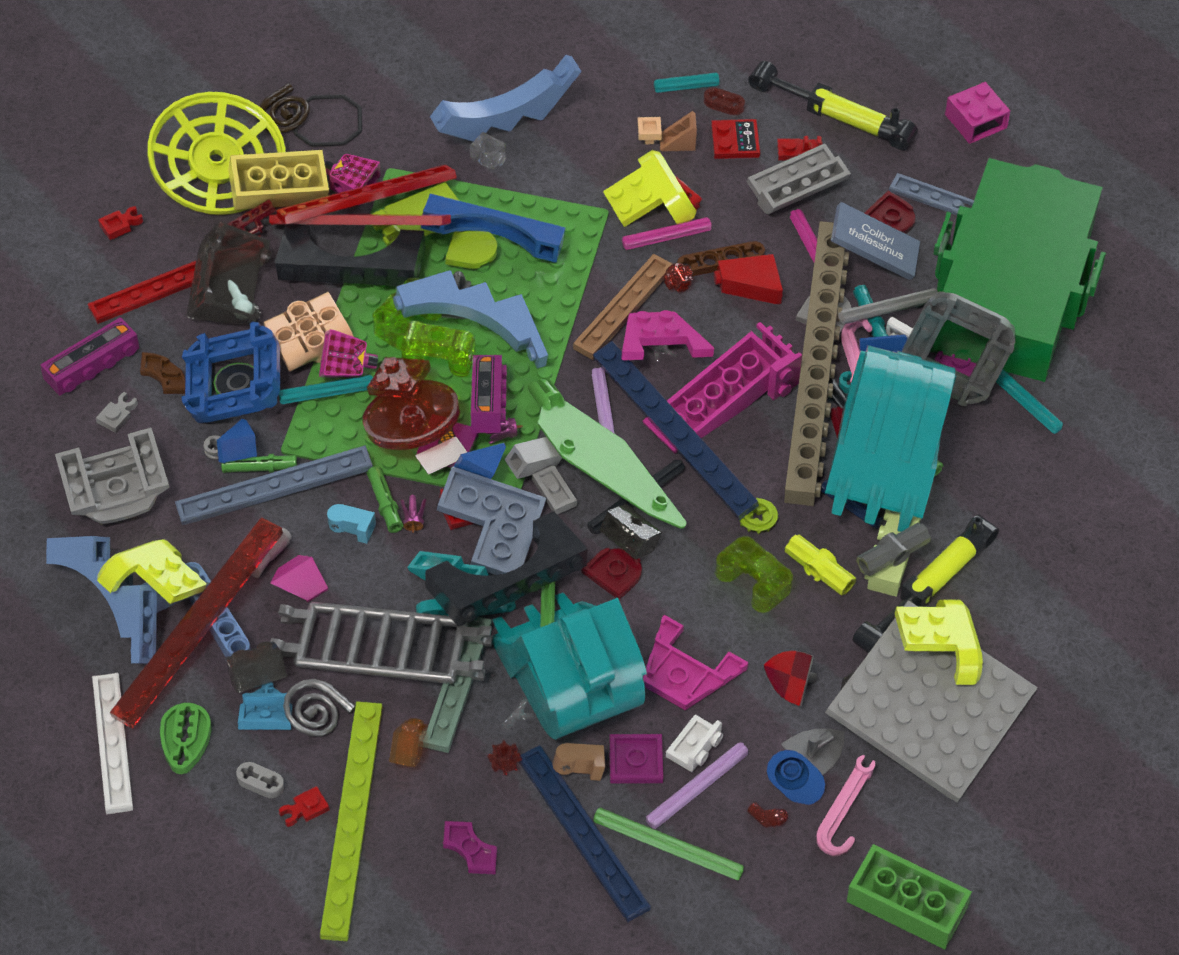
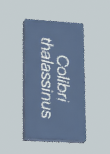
(875, 241)

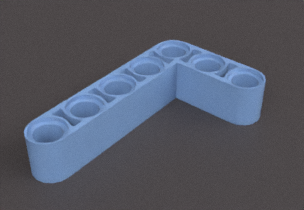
(224, 624)

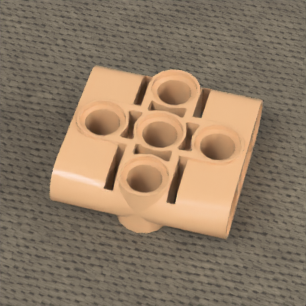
(306, 329)

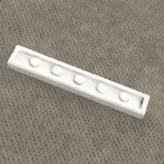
(112, 745)

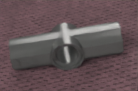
(893, 549)

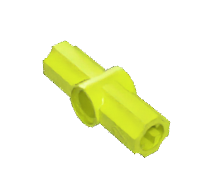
(820, 564)

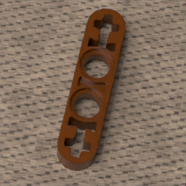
(719, 254)

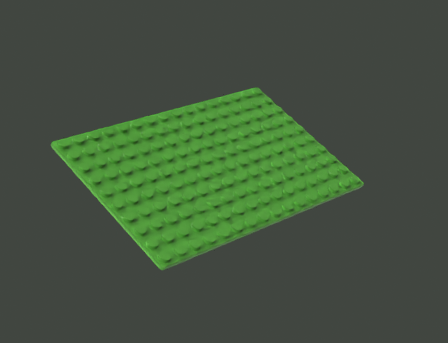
(548, 288)

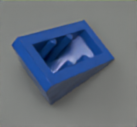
(237, 443)
(481, 461)

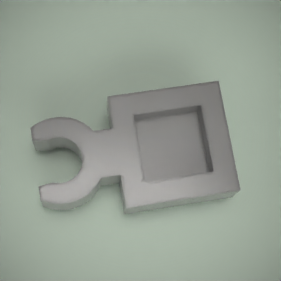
(116, 415)

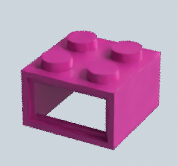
(975, 108)

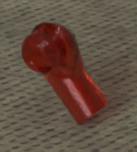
(768, 818)

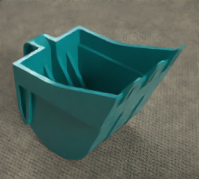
(890, 434)
(575, 667)

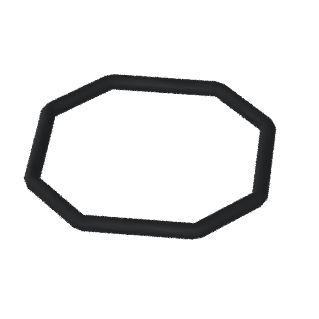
(320, 144)

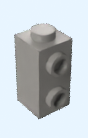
(532, 457)

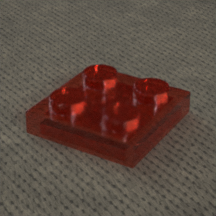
(399, 377)

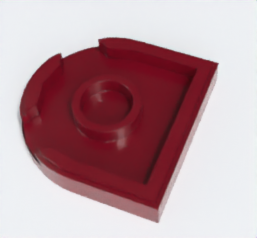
(893, 212)
(614, 571)

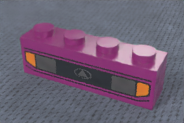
(90, 356)
(488, 394)

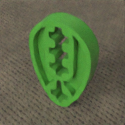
(172, 732)

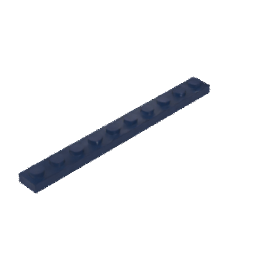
(676, 431)

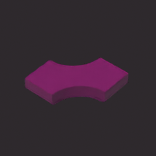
(477, 854)

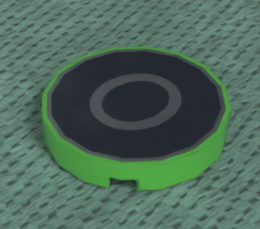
(233, 378)

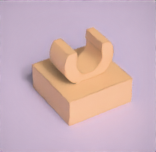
(649, 129)

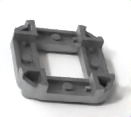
(977, 319)

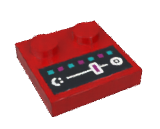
(735, 139)

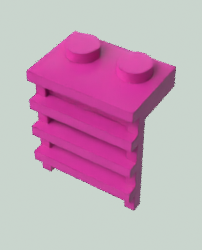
(786, 371)

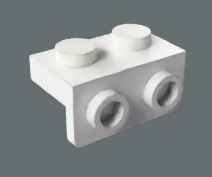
(694, 743)

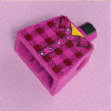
(352, 173)
(344, 356)

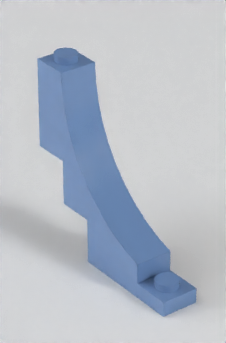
(504, 111)
(505, 317)
(131, 604)

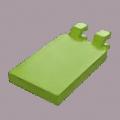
(411, 205)

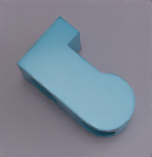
(351, 520)

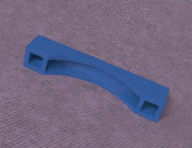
(537, 237)

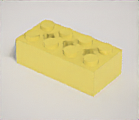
(281, 177)

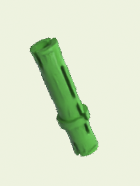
(263, 463)
(387, 506)

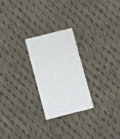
(441, 455)

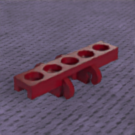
(259, 212)

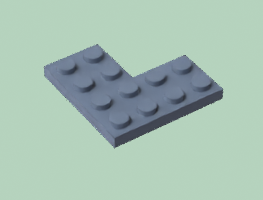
(501, 510)

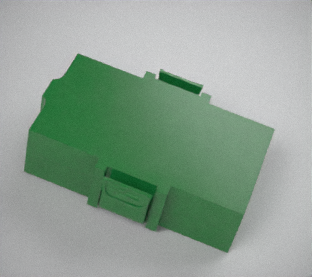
(1023, 257)

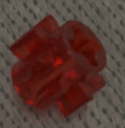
(678, 277)
(504, 757)

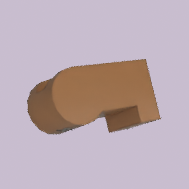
(580, 759)

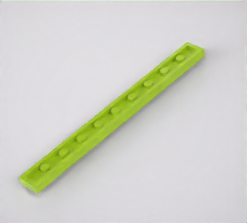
(351, 822)

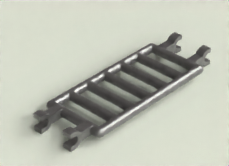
(456, 667)

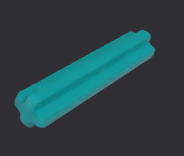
(686, 82)

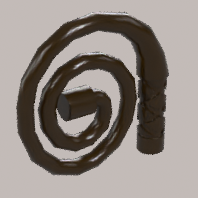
(268, 101)

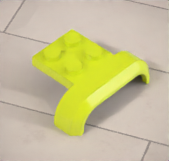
(647, 189)
(158, 565)
(943, 629)

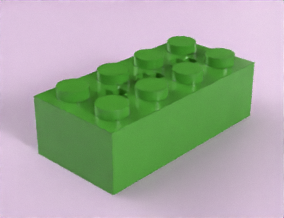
(909, 896)

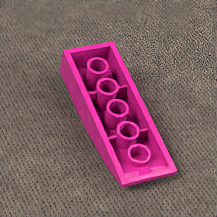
(723, 387)

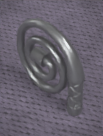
(311, 711)

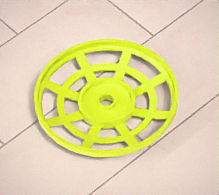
(207, 145)

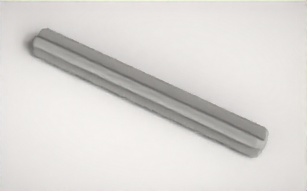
(886, 306)

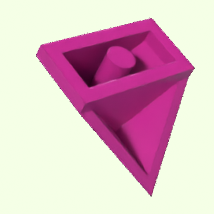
(300, 578)

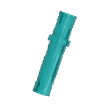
(863, 297)

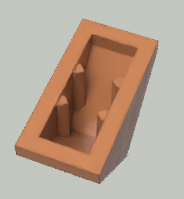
(680, 135)

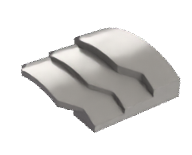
(114, 482)

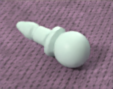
(239, 300)

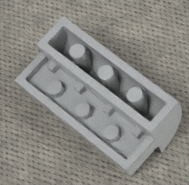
(797, 178)

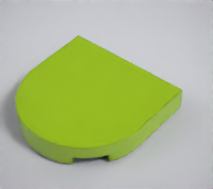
(471, 249)

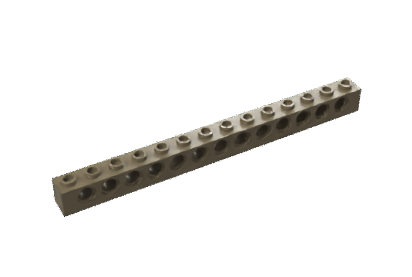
(816, 364)

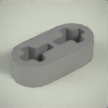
(259, 783)

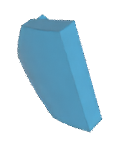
(264, 710)

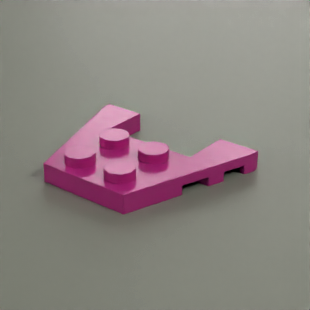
(661, 329)
(681, 677)

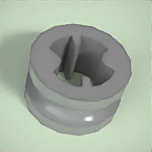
(212, 440)

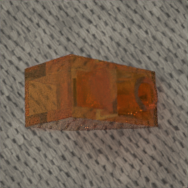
(408, 742)

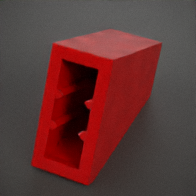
(750, 278)

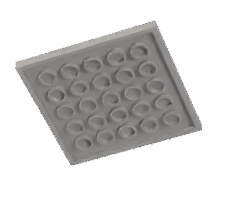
(923, 719)

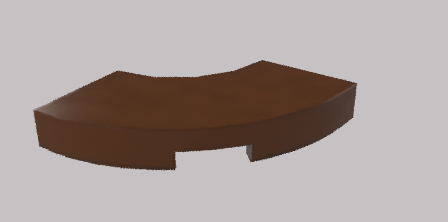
(161, 368)

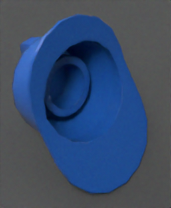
(796, 777)

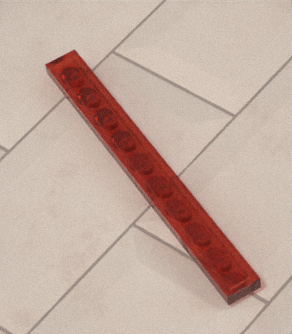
(196, 623)

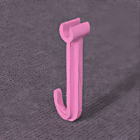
(850, 342)
(840, 808)

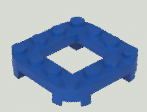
(262, 390)

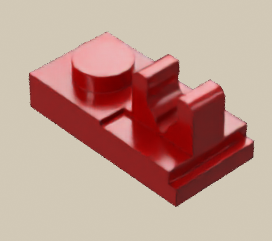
(793, 147)

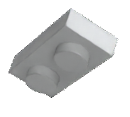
(554, 489)

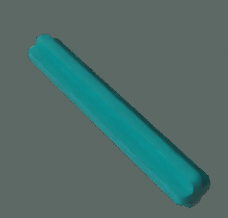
(324, 389)
(1029, 402)

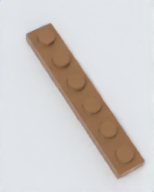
(625, 302)

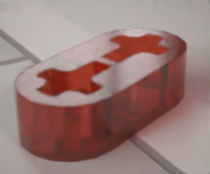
(724, 101)

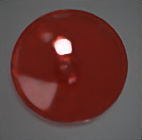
(414, 422)

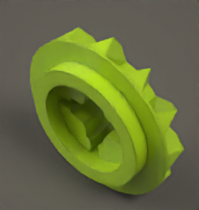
(769, 517)

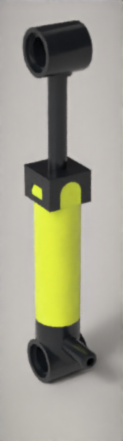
(823, 101)
(921, 589)

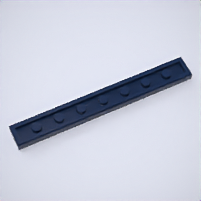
(584, 834)

